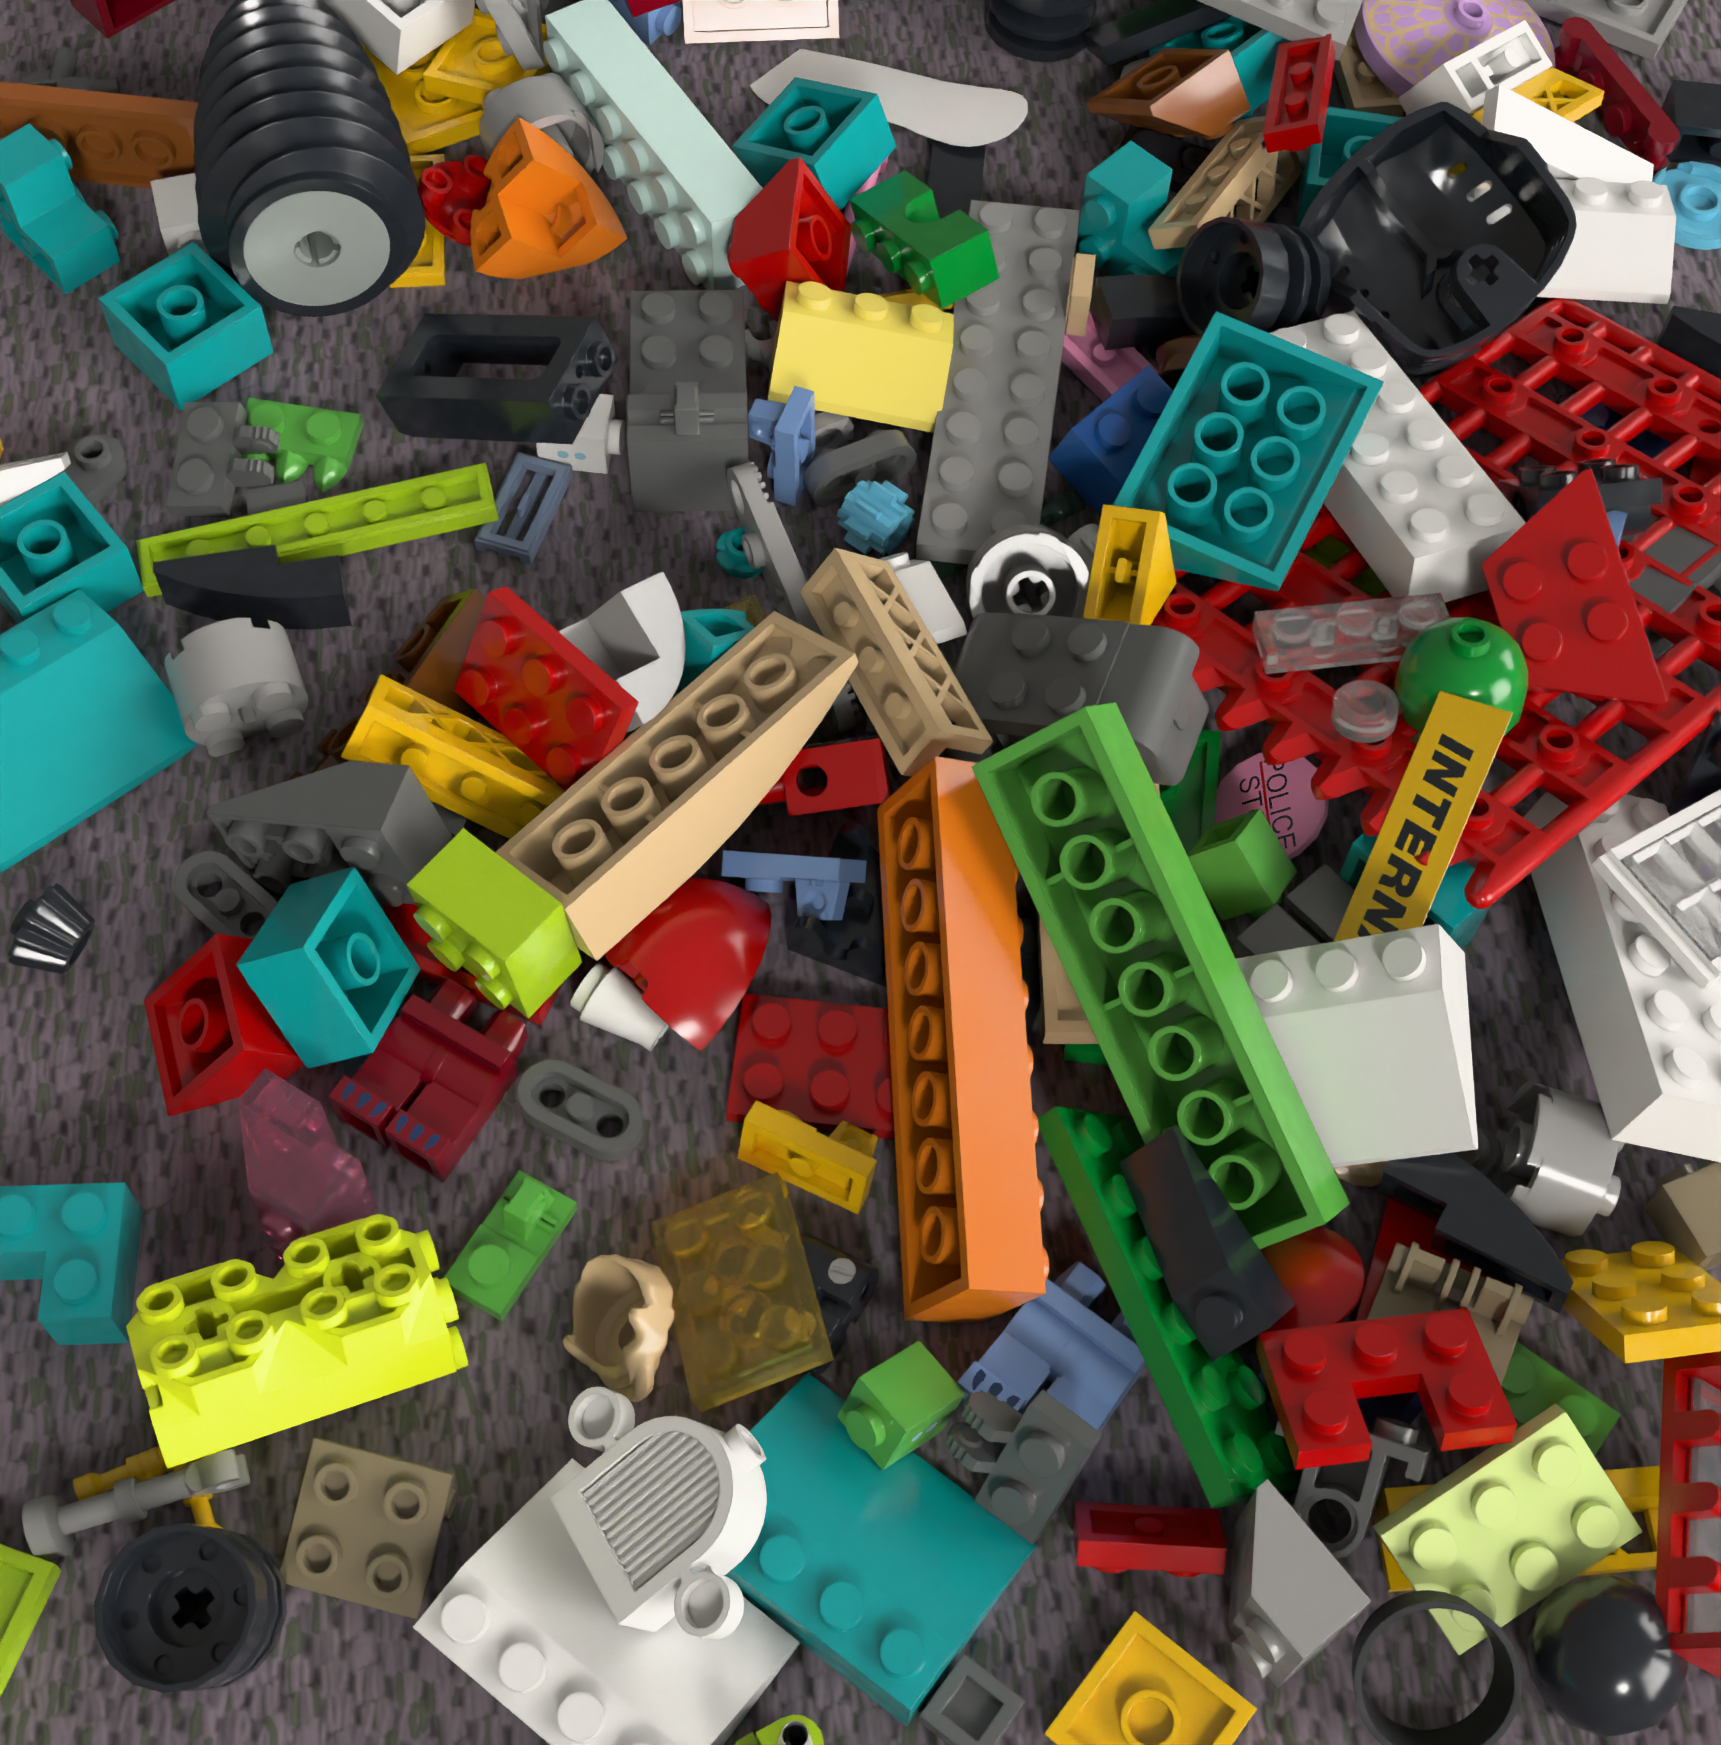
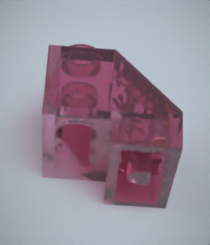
(295, 1164)

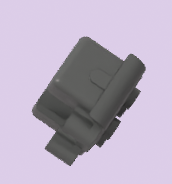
(1043, 667)

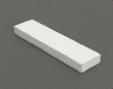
(1564, 146)

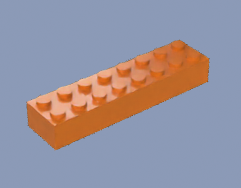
(958, 1053)

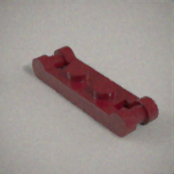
(1626, 105)

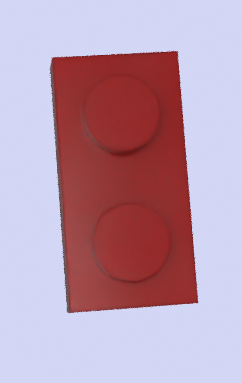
(1148, 1538)

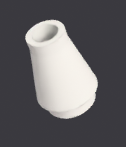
(615, 1005)

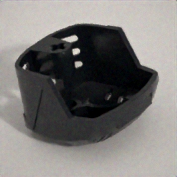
(1413, 232)

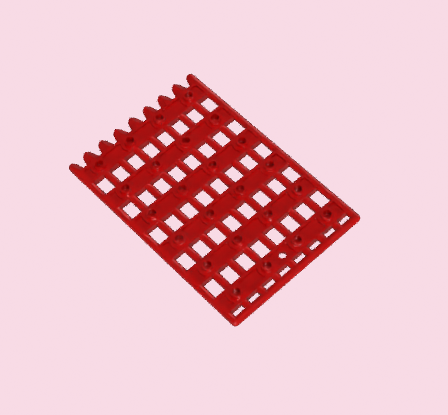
(1652, 393)

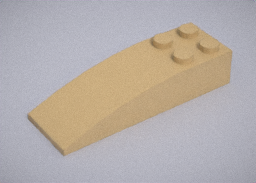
(680, 782)

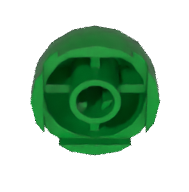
(1464, 660)

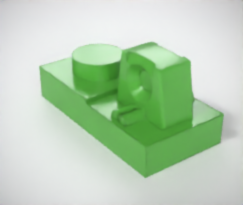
(510, 1245)

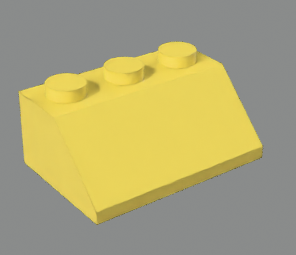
(862, 355)

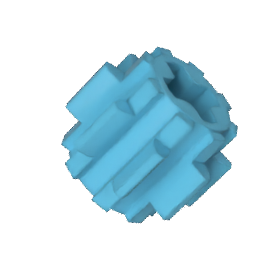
(875, 517)

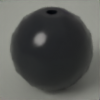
(1605, 1656)

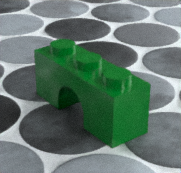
(934, 255)

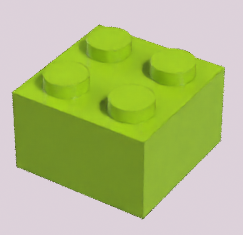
(494, 924)

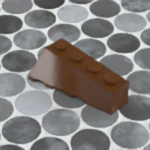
(428, 665)

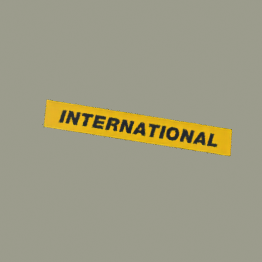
(1426, 816)

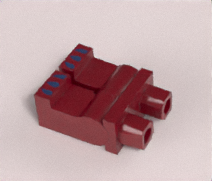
(433, 1079)

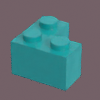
(1117, 210)
(48, 214)
(83, 1250)

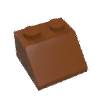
(1177, 94)

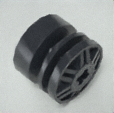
(1040, 27)
(1252, 273)
(150, 1599)

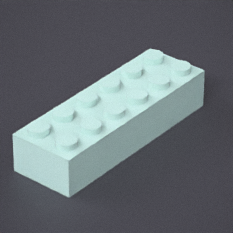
(653, 138)

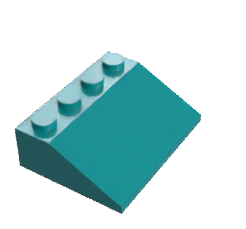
(1248, 452)
(76, 722)
(868, 1562)

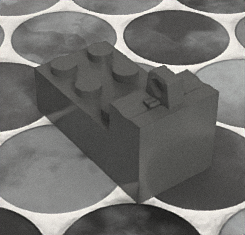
(686, 398)

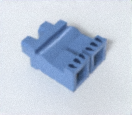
(1061, 1344)

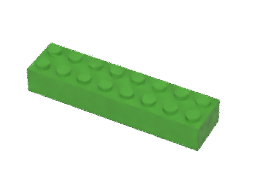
(1157, 968)

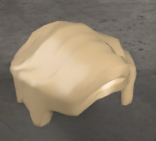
(621, 1322)

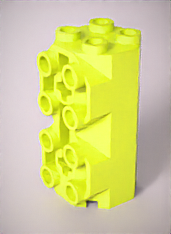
(259, 1354)

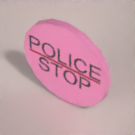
(1281, 794)

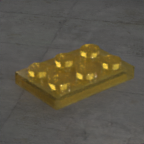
(741, 1292)

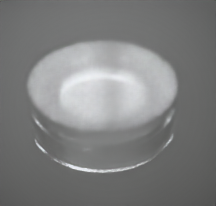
(1365, 711)

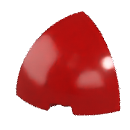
(696, 955)

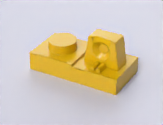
(829, 1167)

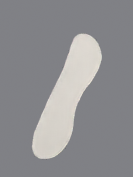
(922, 104)

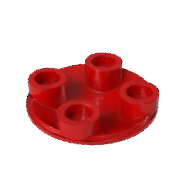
(451, 194)
(1319, 1274)

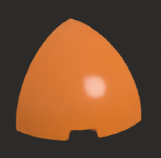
(539, 210)

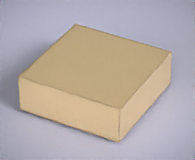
(1079, 294)

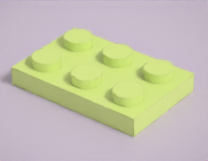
(1509, 1526)

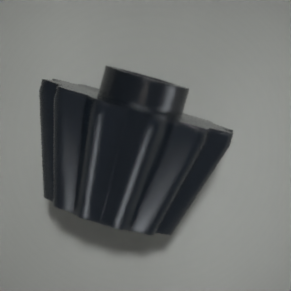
(50, 932)

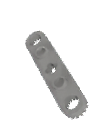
(770, 549)

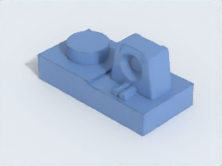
(791, 434)
(819, 881)

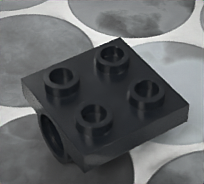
(1619, 486)

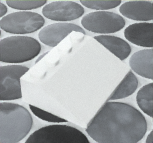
(1374, 1041)
(550, 1650)

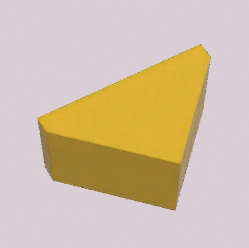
(1130, 566)

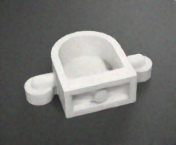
(663, 1514)

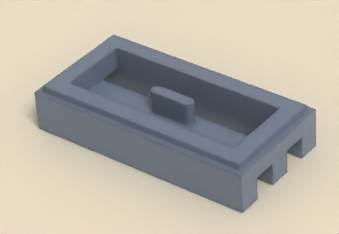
(509, 545)

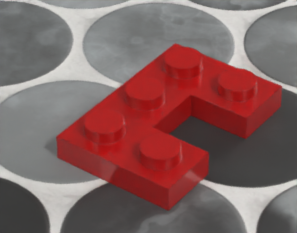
(1325, 1368)

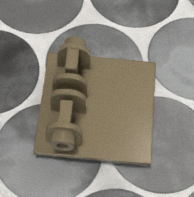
(1426, 1283)
(367, 1527)

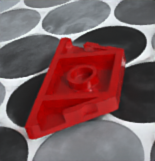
(1571, 602)

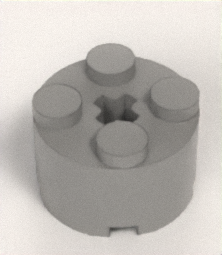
(550, 107)
(1032, 553)
(236, 684)
(1558, 1159)

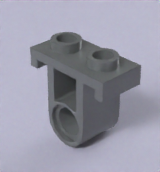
(1360, 1483)

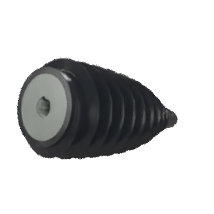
(301, 161)

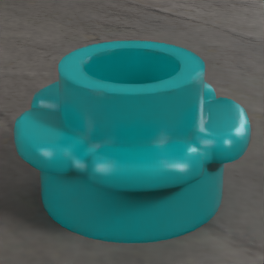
(730, 557)

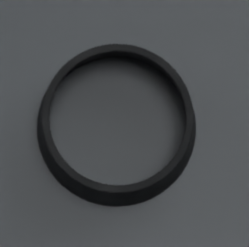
(1481, 1726)

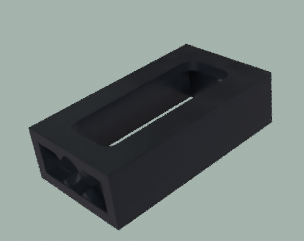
(497, 409)

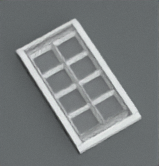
(1674, 885)

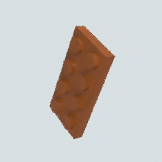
(105, 133)

